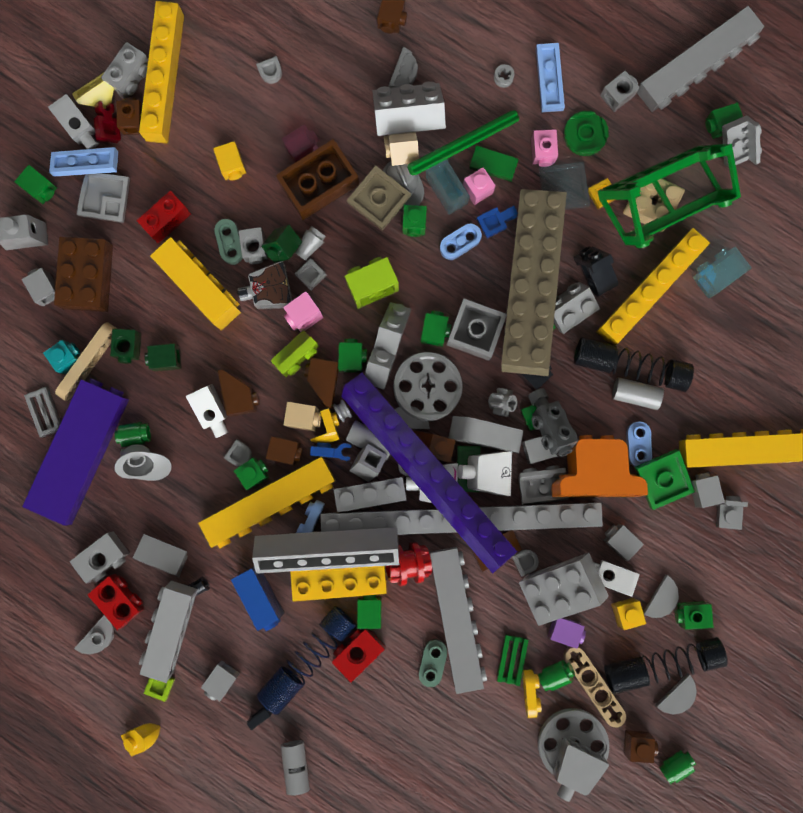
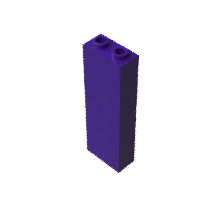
(76, 452)

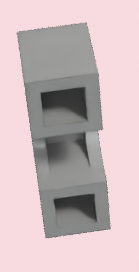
(369, 494)

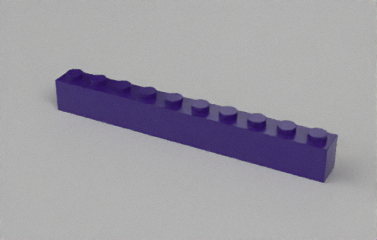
(428, 473)

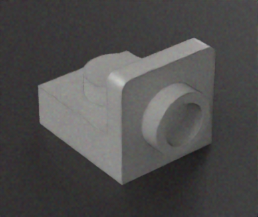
(730, 513)

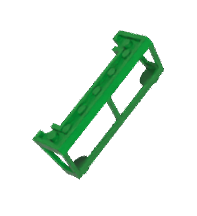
(630, 187)

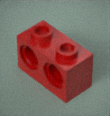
(112, 605)

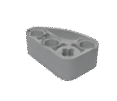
(485, 434)

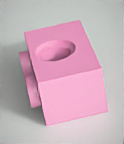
(302, 313)

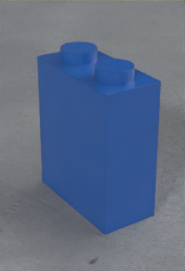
(258, 599)

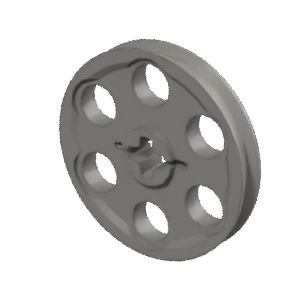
(435, 379)
(572, 732)

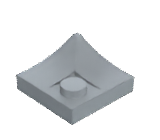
(104, 197)

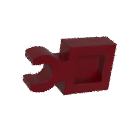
(105, 125)

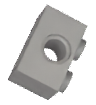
(87, 563)

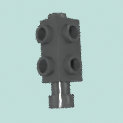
(552, 423)

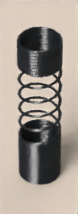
(603, 356)
(633, 672)

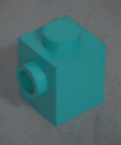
(62, 356)

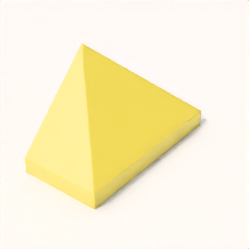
(93, 92)

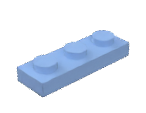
(550, 77)
(83, 162)

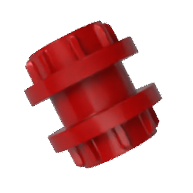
(412, 563)

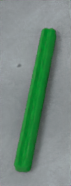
(463, 143)

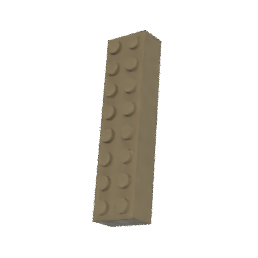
(534, 282)

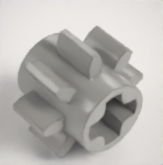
(502, 402)

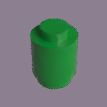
(132, 434)
(556, 676)
(678, 767)

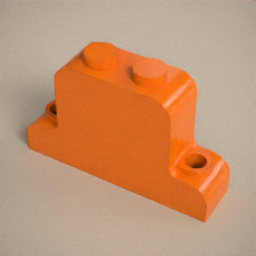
(599, 470)

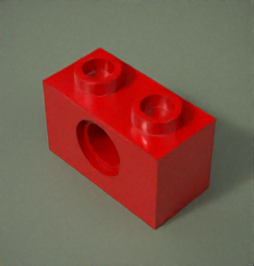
(164, 217)
(351, 666)

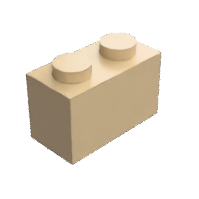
(401, 148)
(302, 417)

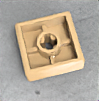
(648, 211)

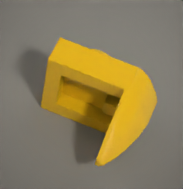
(330, 421)
(140, 738)

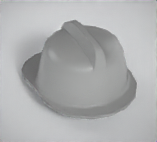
(411, 183)
(141, 464)

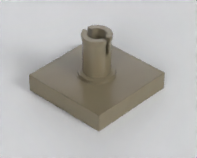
(379, 198)

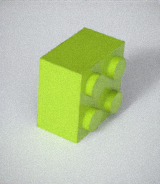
(372, 282)

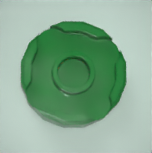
(586, 133)

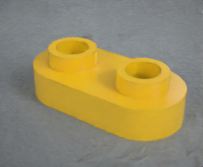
(530, 684)

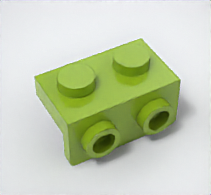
(296, 352)

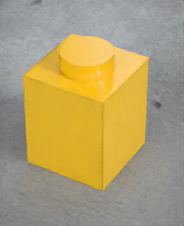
(230, 161)
(628, 613)

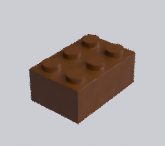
(318, 179)
(83, 274)

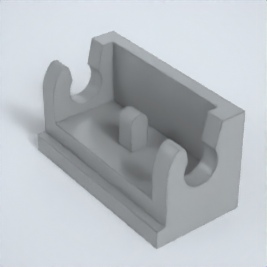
(161, 555)

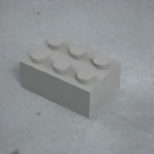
(409, 108)
(563, 589)

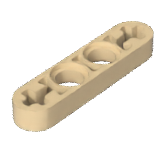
(85, 362)
(595, 685)

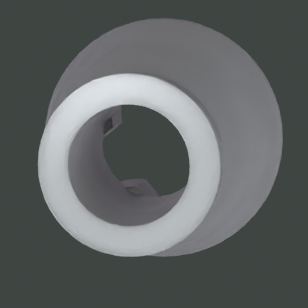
(310, 243)

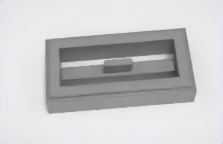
(34, 413)

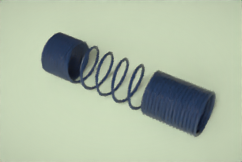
(284, 683)

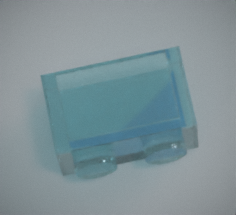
(447, 186)
(722, 272)

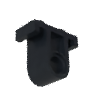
(597, 269)

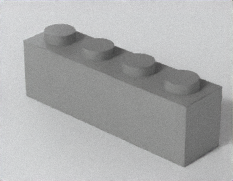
(168, 631)

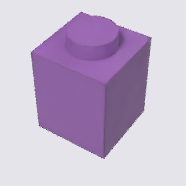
(567, 632)

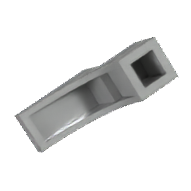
(387, 344)

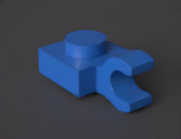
(494, 221)
(325, 450)

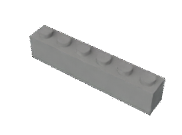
(699, 59)
(326, 550)
(456, 620)

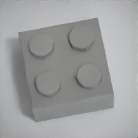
(476, 329)

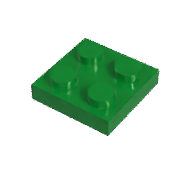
(665, 479)

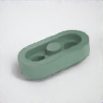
(228, 242)
(432, 663)

